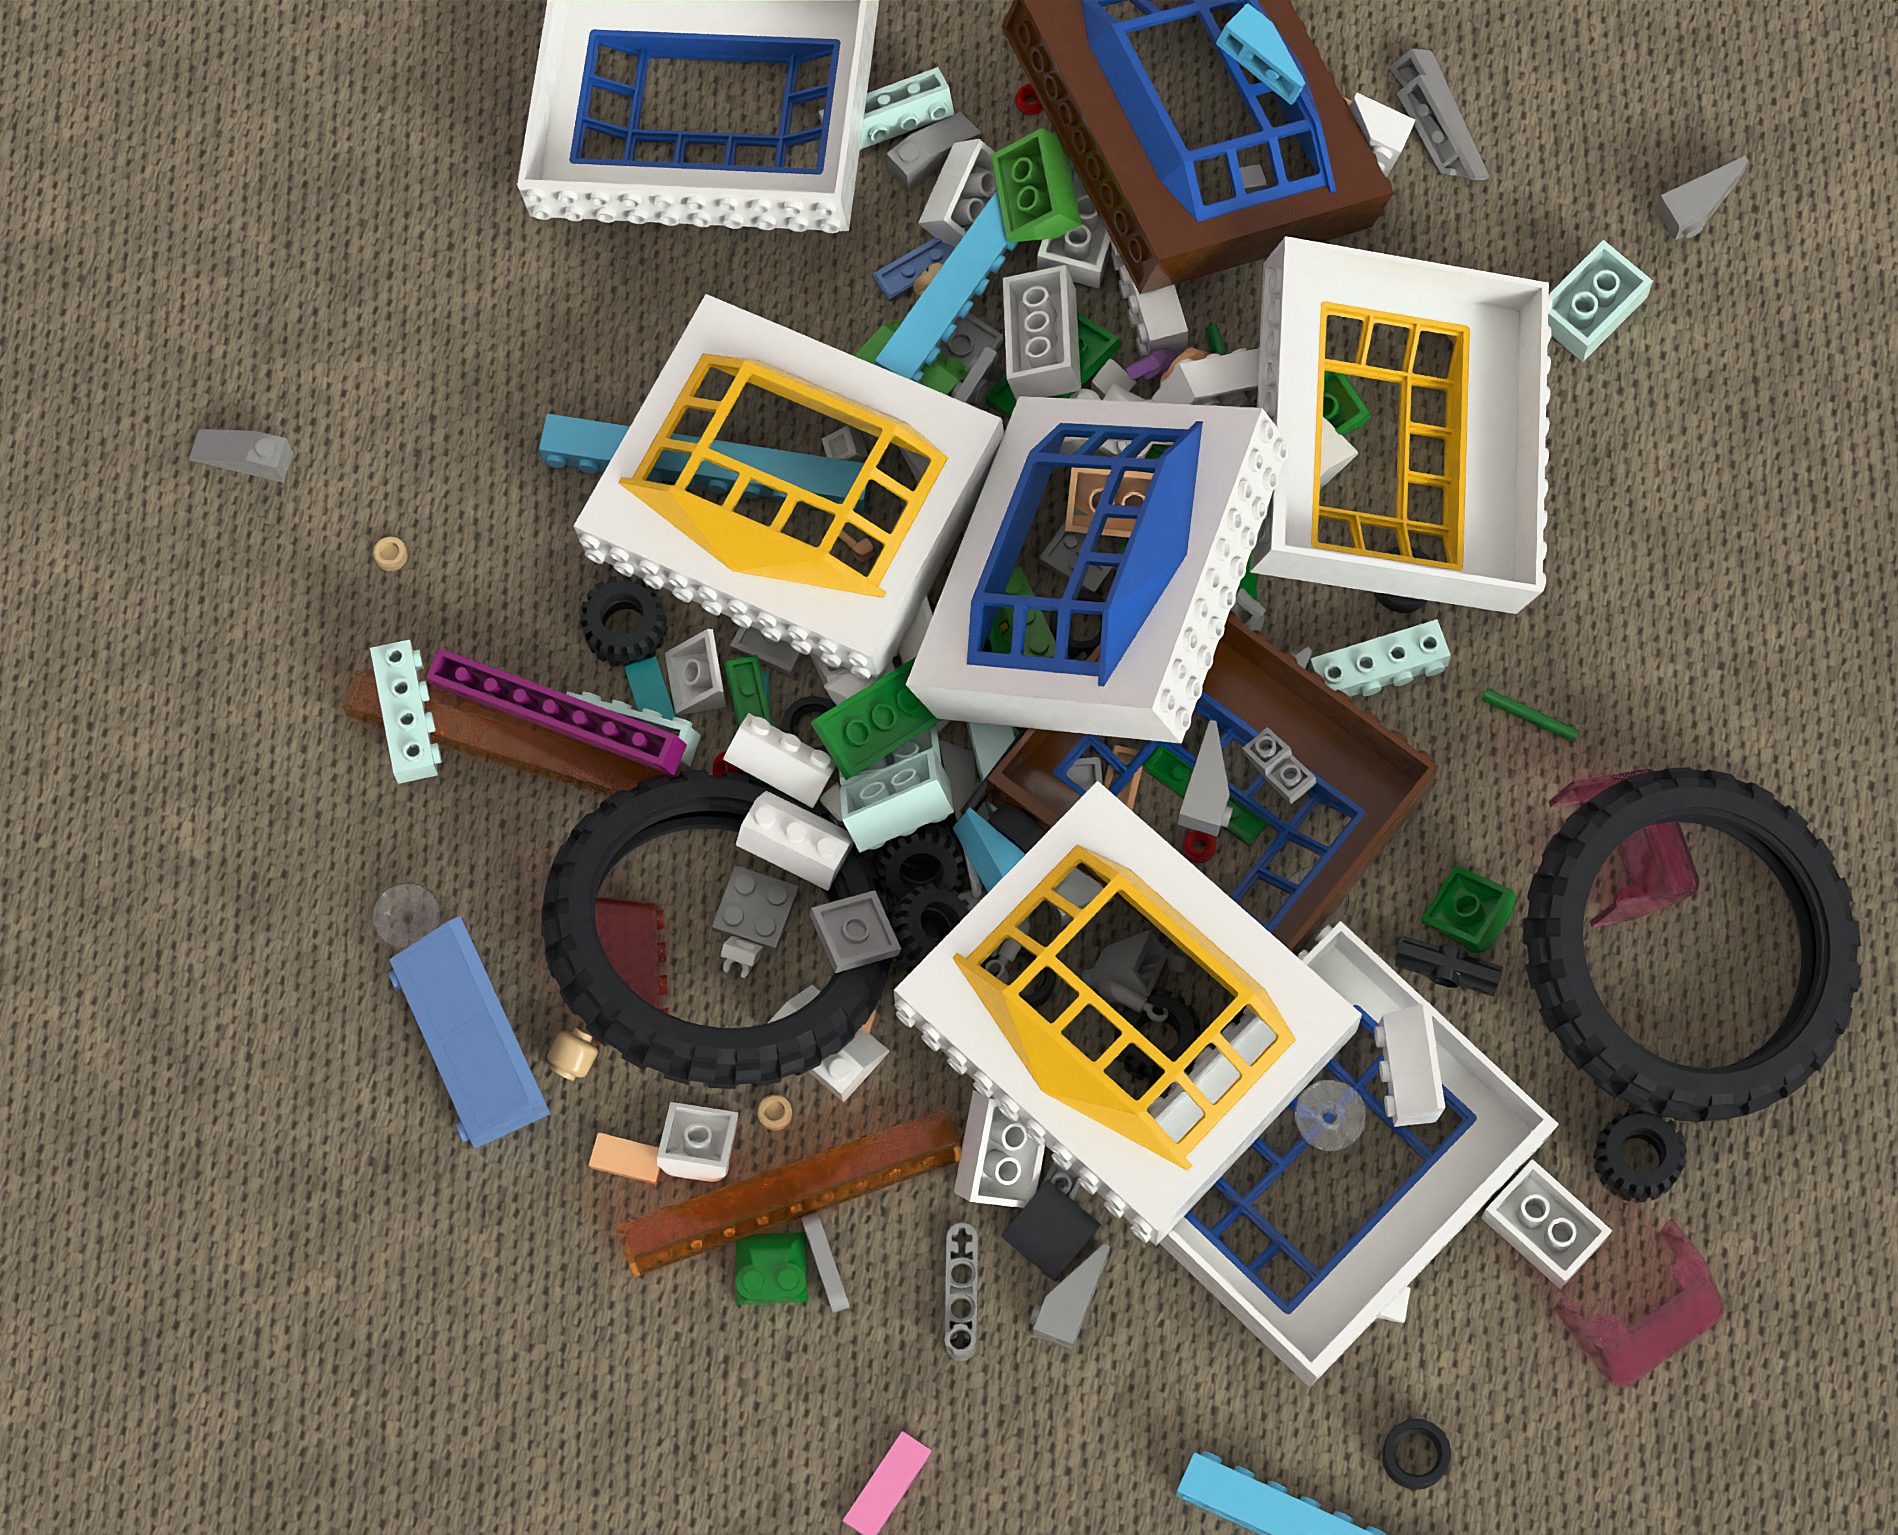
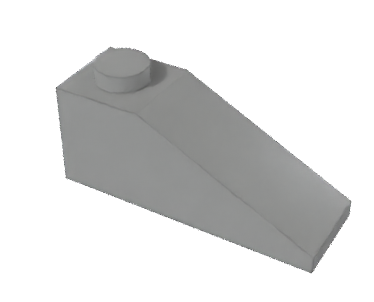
(928, 149)
(1692, 204)
(243, 452)
(1207, 795)
(1067, 1304)

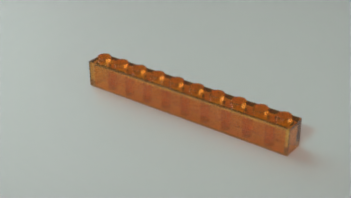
(508, 740)
(789, 1192)

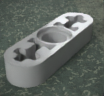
(825, 1262)

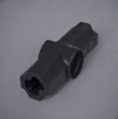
(1448, 966)

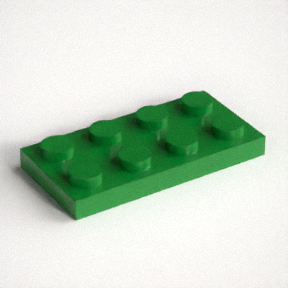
(1095, 348)
(873, 722)

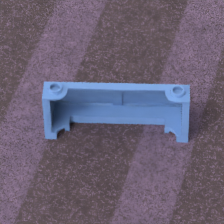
(468, 1034)

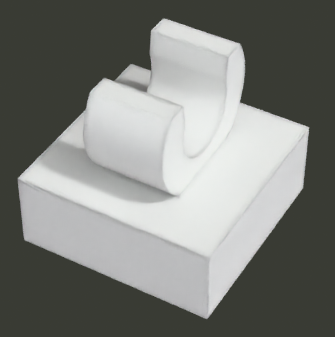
(741, 951)

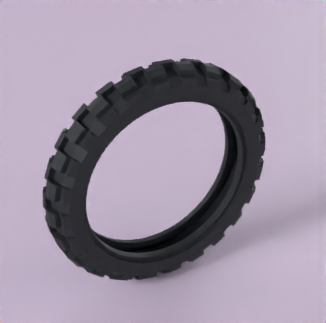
(1566, 990)
(633, 1025)

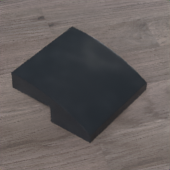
(1050, 1230)

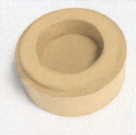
(390, 553)
(774, 1112)

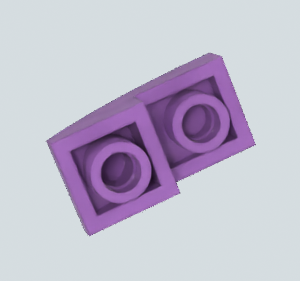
(1153, 364)

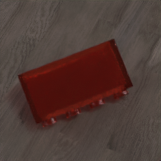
(633, 945)

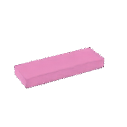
(887, 1485)

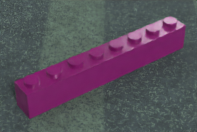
(557, 711)

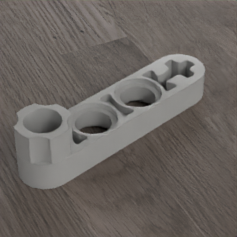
(956, 1291)

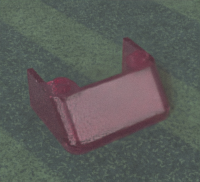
(1653, 857)
(1631, 1354)

